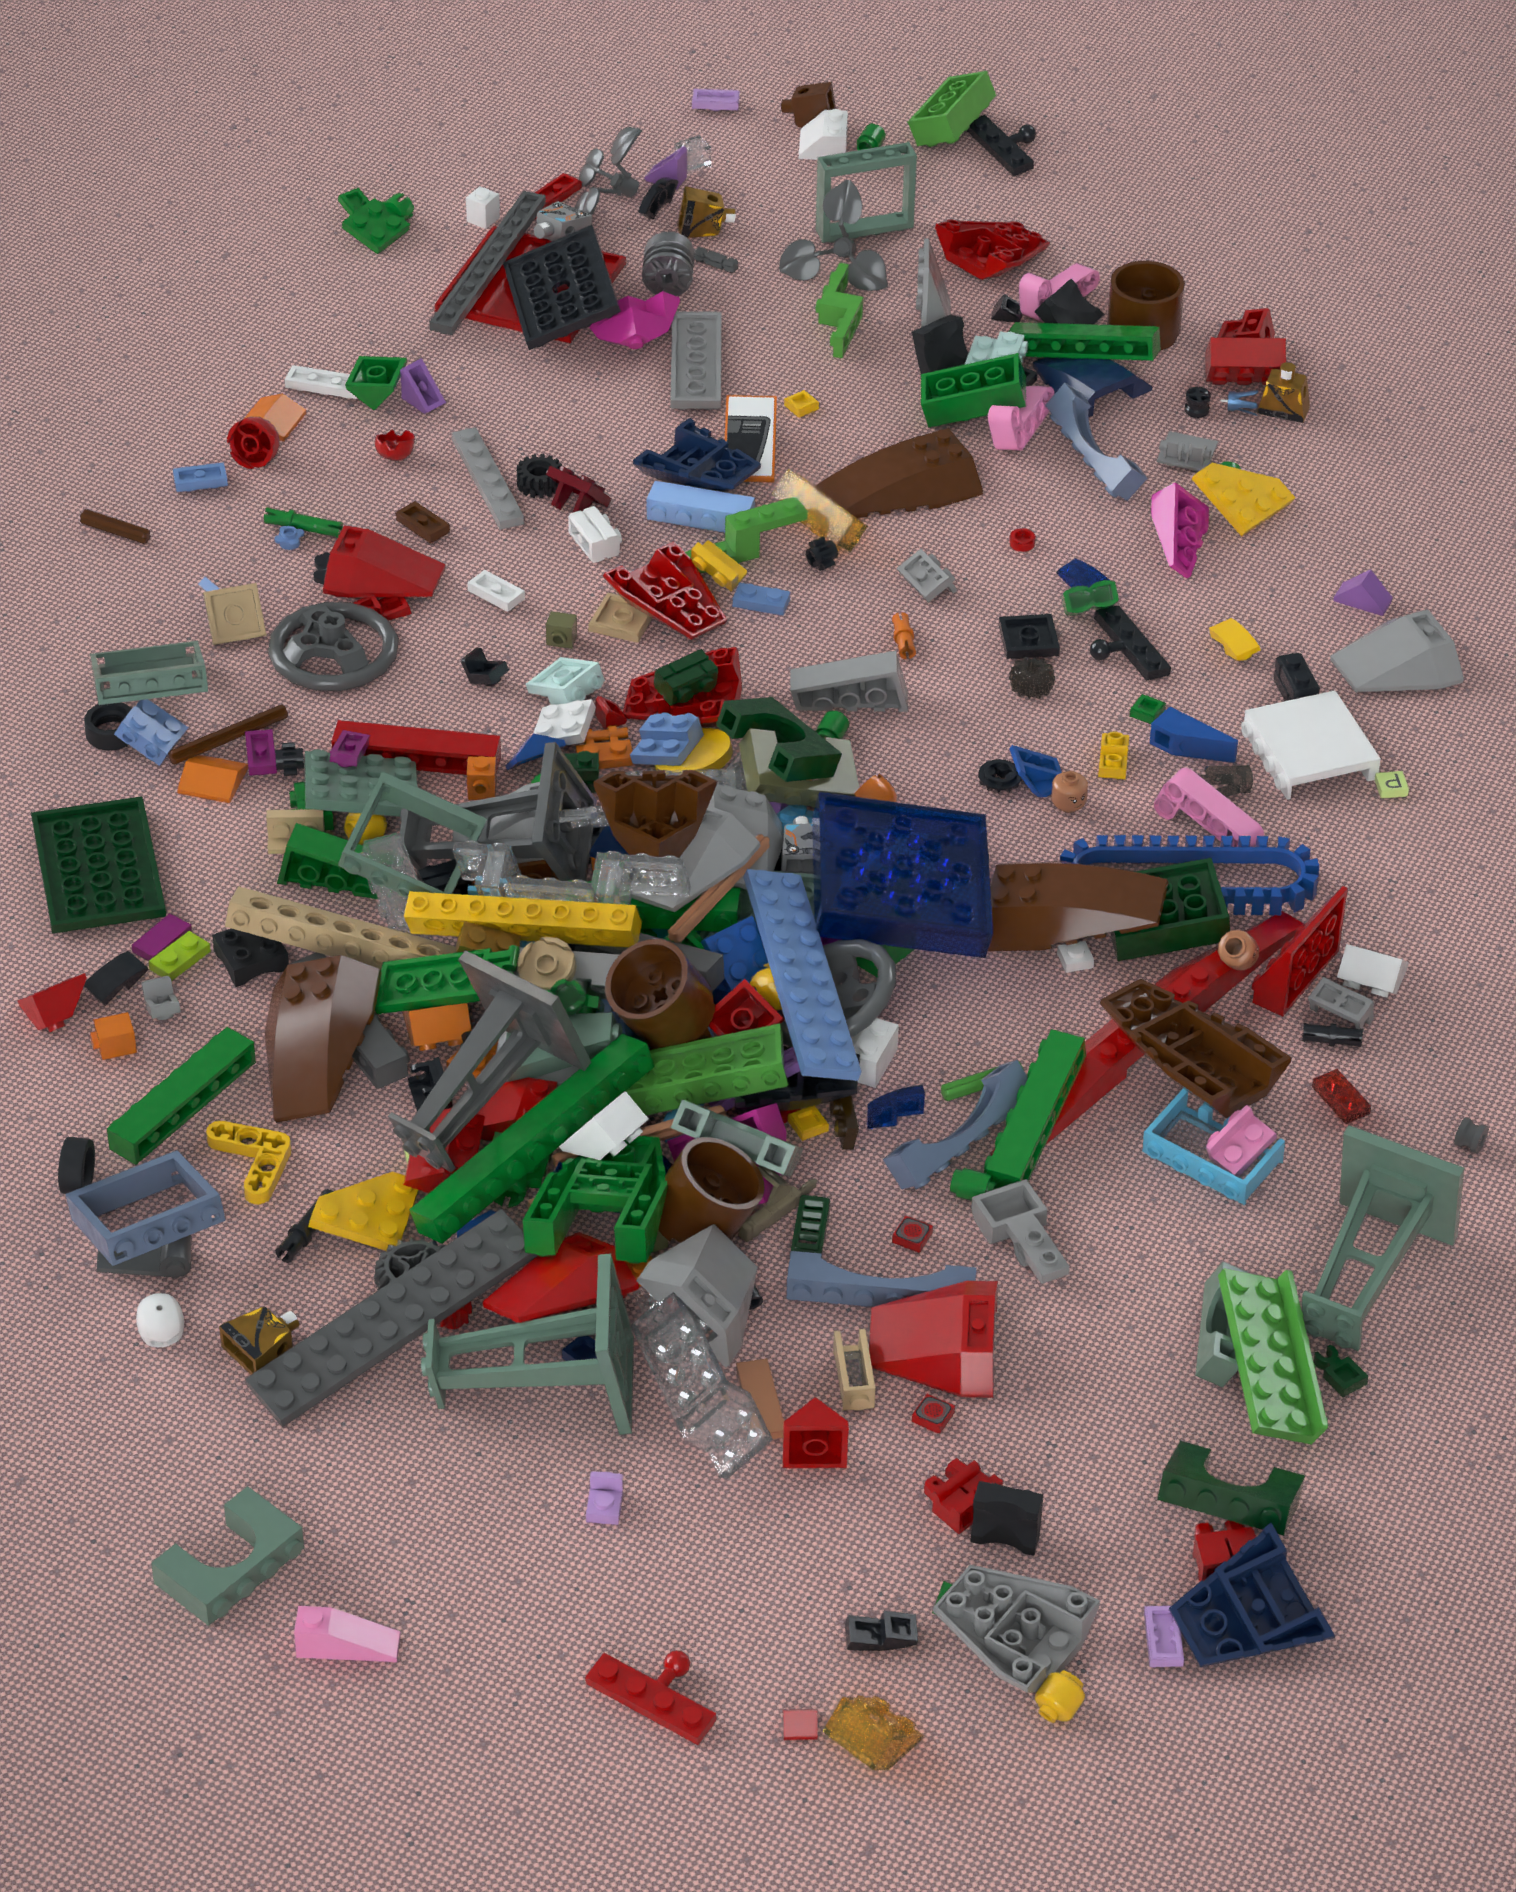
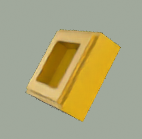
(801, 403)
(808, 1122)

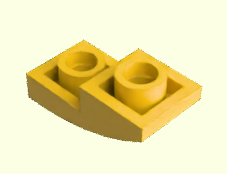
(1235, 638)
(1113, 755)

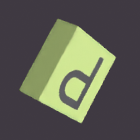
(1391, 784)

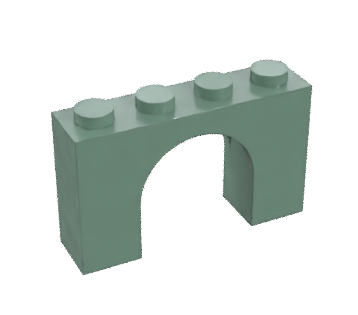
(758, 1145)
(212, 1590)

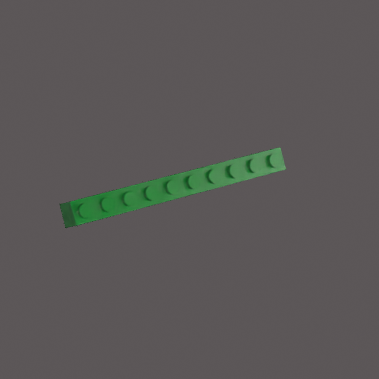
(531, 1139)

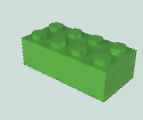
(952, 109)

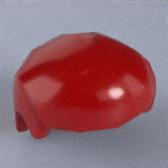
(395, 446)

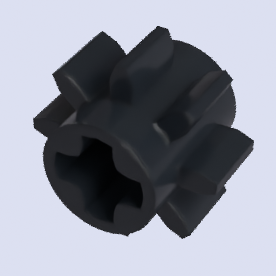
(821, 553)
(289, 759)

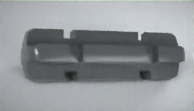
(716, 260)

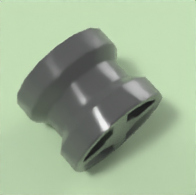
(1471, 1135)

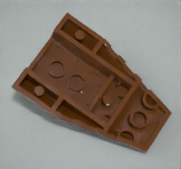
(907, 475)
(1069, 901)
(314, 1030)
(1196, 1050)

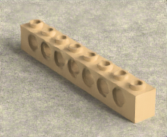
(324, 930)

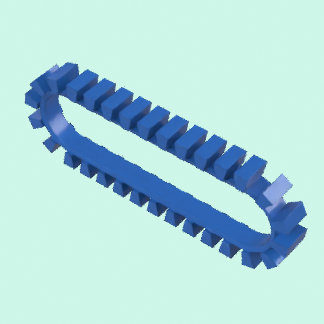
(1239, 896)

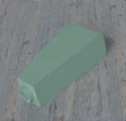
(595, 1033)

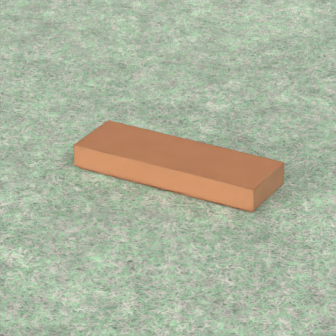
(757, 1379)

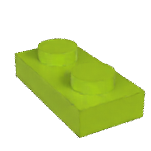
(179, 956)

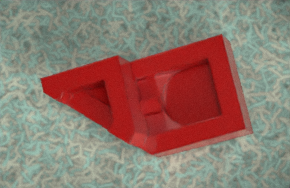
(388, 606)

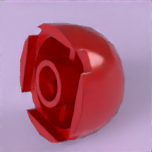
(253, 442)

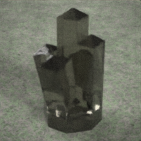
(1236, 777)

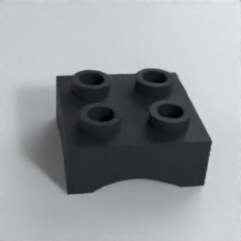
(1068, 307)
(940, 344)
(248, 955)
(1007, 1517)

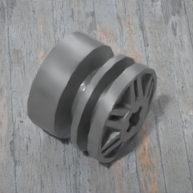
(668, 263)

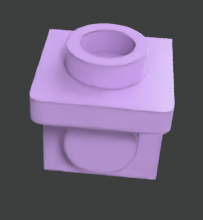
(605, 1498)

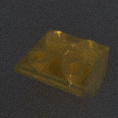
(872, 1731)

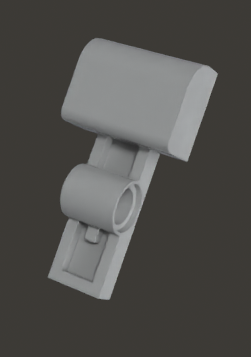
(1020, 1215)

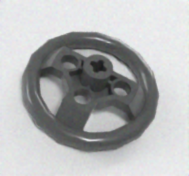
(329, 639)
(844, 969)

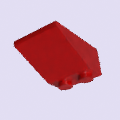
(512, 1102)

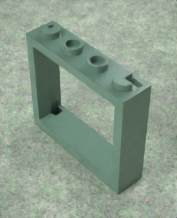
(864, 161)
(149, 673)
(423, 804)

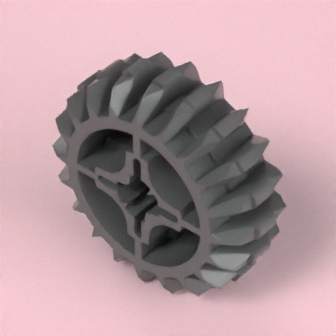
(401, 1259)

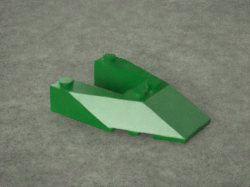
(625, 1183)

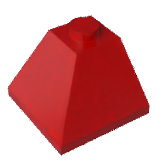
(54, 1004)
(742, 1011)

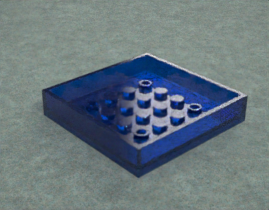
(901, 875)

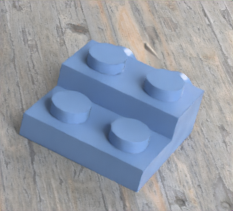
(151, 731)
(667, 739)

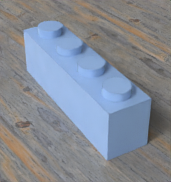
(694, 505)

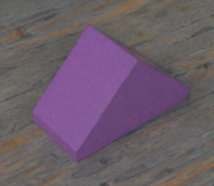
(672, 166)
(419, 387)
(1364, 593)

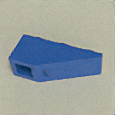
(1188, 737)

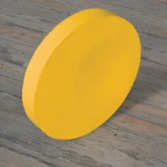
(711, 752)

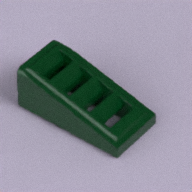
(814, 1209)

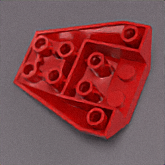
(988, 247)
(372, 565)
(669, 592)
(645, 700)
(558, 1281)
(939, 1338)

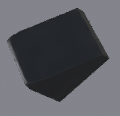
(1006, 310)

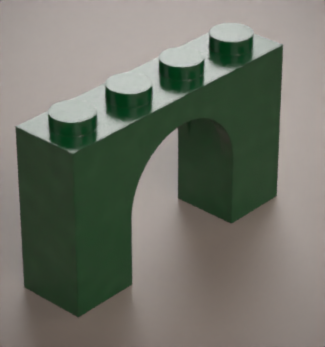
(799, 750)
(1192, 1487)

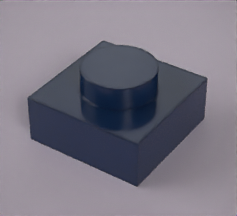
(580, 1349)

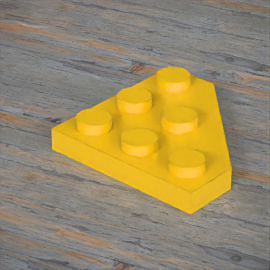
(1242, 495)
(368, 1211)

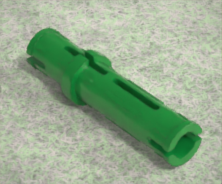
(303, 522)

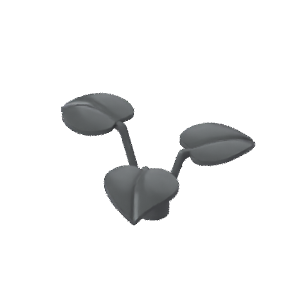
(621, 183)
(867, 270)

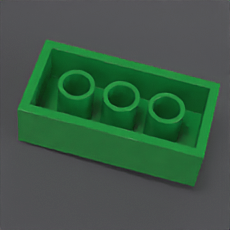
(972, 389)

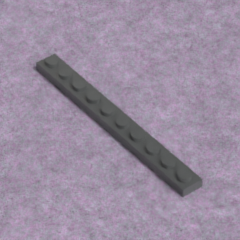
(487, 263)

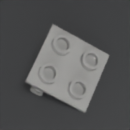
(1186, 451)

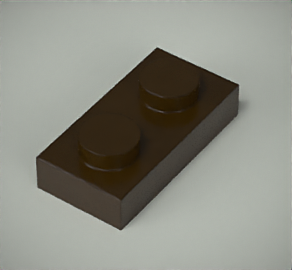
(845, 1122)

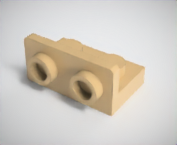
(282, 822)

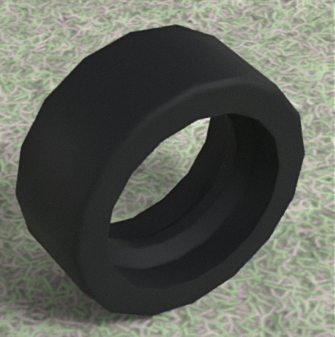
(102, 714)
(76, 1164)

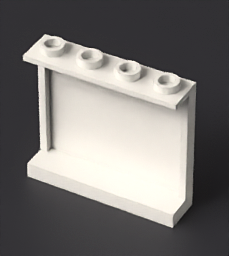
(1309, 741)

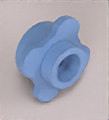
(289, 537)

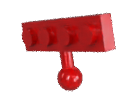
(654, 1697)

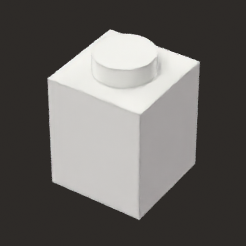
(482, 207)

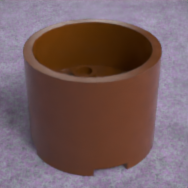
(1147, 296)
(659, 994)
(710, 1186)

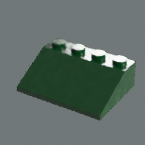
(1190, 917)

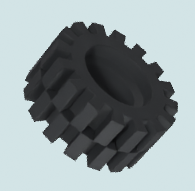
(533, 478)

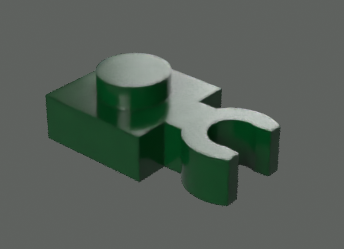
(1342, 1374)

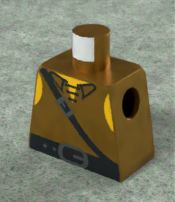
(702, 213)
(1285, 394)
(258, 1337)

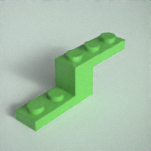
(840, 310)
(744, 527)

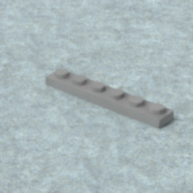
(488, 478)

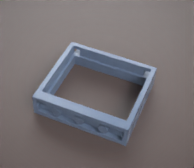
(137, 1184)

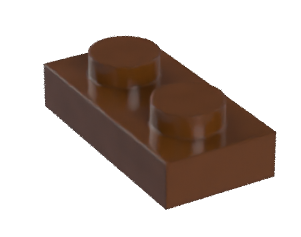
(422, 522)

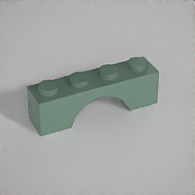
(1215, 1352)

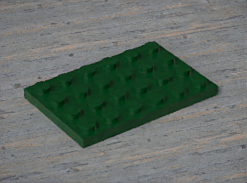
(98, 865)

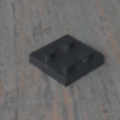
(1029, 636)

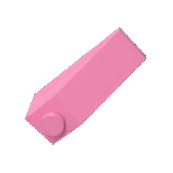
(342, 1636)

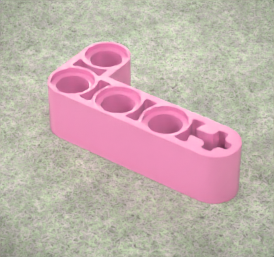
(1035, 289)
(1015, 426)
(1206, 806)

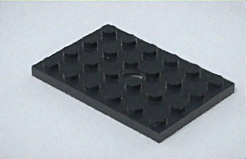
(538, 273)

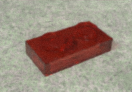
(1341, 1096)

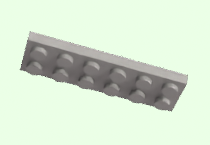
(696, 360)

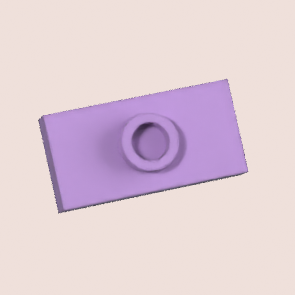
(715, 99)
(1163, 1638)

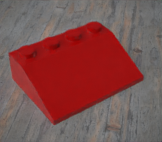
(1302, 957)

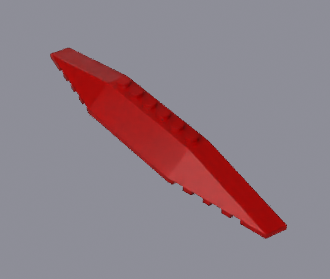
(1197, 980)

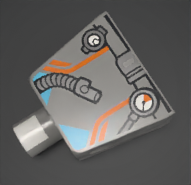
(560, 220)
(798, 846)

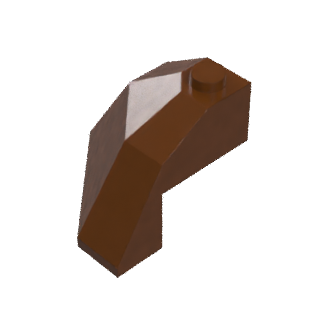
(655, 810)

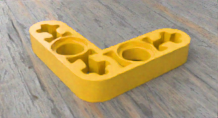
(263, 1150)

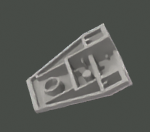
(757, 817)

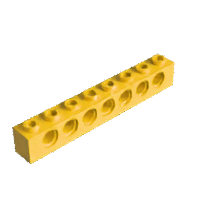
(531, 918)

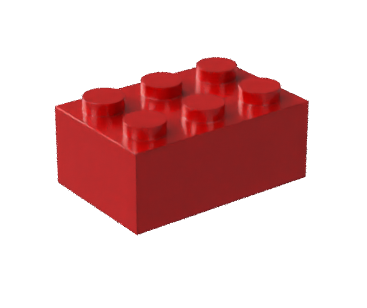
(1243, 359)

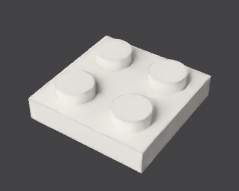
(566, 721)

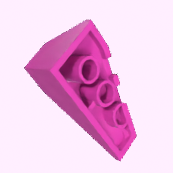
(1180, 526)

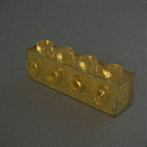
(823, 513)

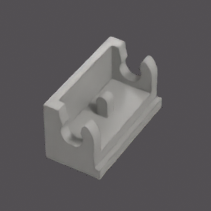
(1342, 1002)

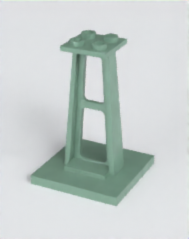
(1398, 1187)
(612, 1347)

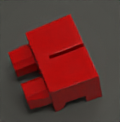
(955, 1497)
(1216, 1547)

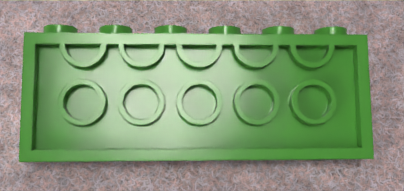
(712, 1070)
(1273, 1356)

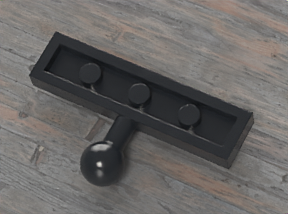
(1003, 147)
(1130, 641)

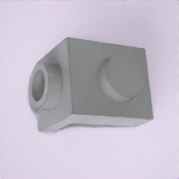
(160, 998)

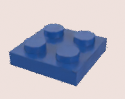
(741, 951)

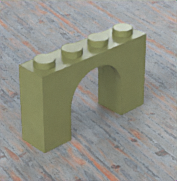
(756, 754)

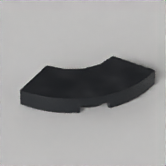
(657, 196)

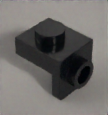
(483, 671)

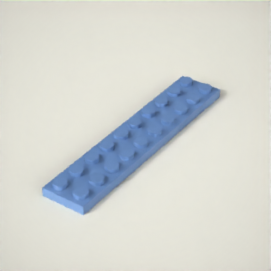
(802, 975)

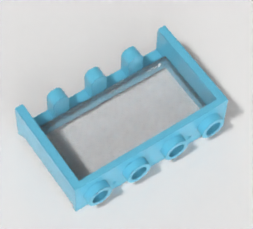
(1180, 1141)

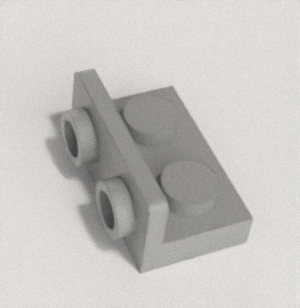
(926, 576)

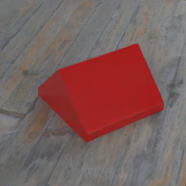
(815, 1438)

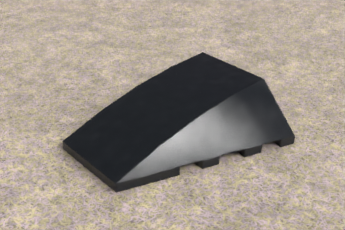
(800, 1093)

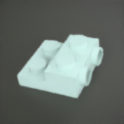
(989, 348)
(567, 680)

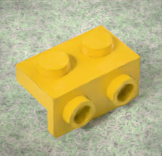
(718, 564)

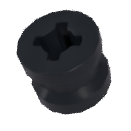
(1197, 402)

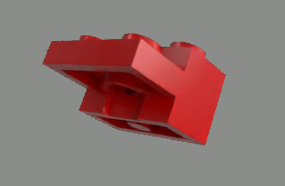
(1255, 324)

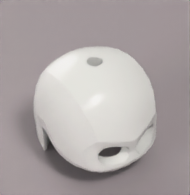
(160, 1320)

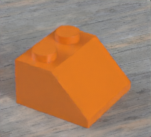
(437, 1025)

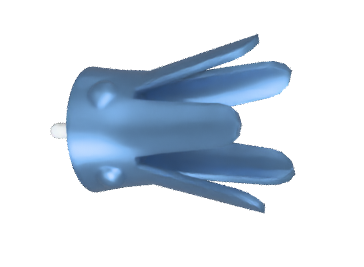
(1235, 404)

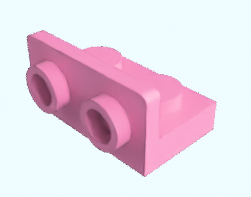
(1239, 1142)

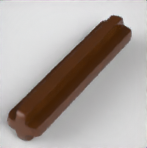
(115, 526)

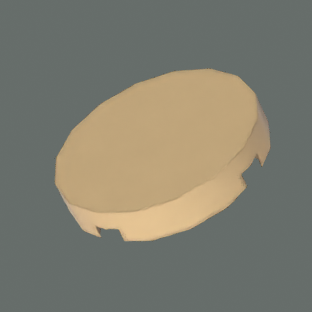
(546, 962)

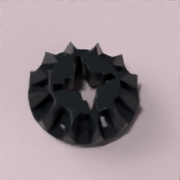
(1004, 769)

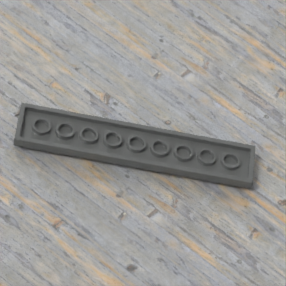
(390, 1318)

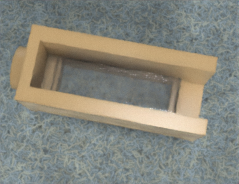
(854, 1373)

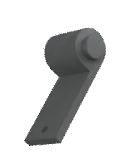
(166, 1261)

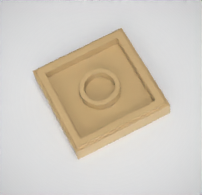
(234, 614)
(619, 619)

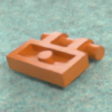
(612, 753)

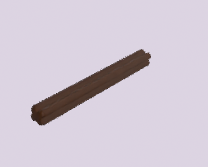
(227, 734)

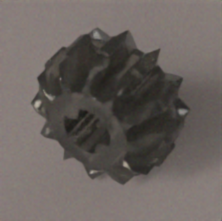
(1032, 677)

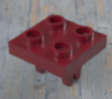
(582, 486)

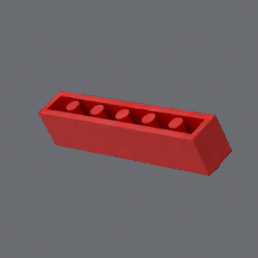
(430, 748)

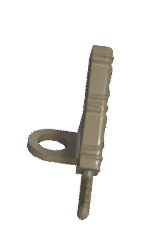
(780, 1202)

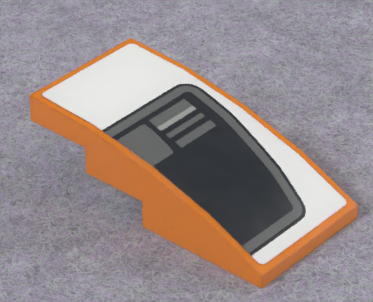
(752, 429)

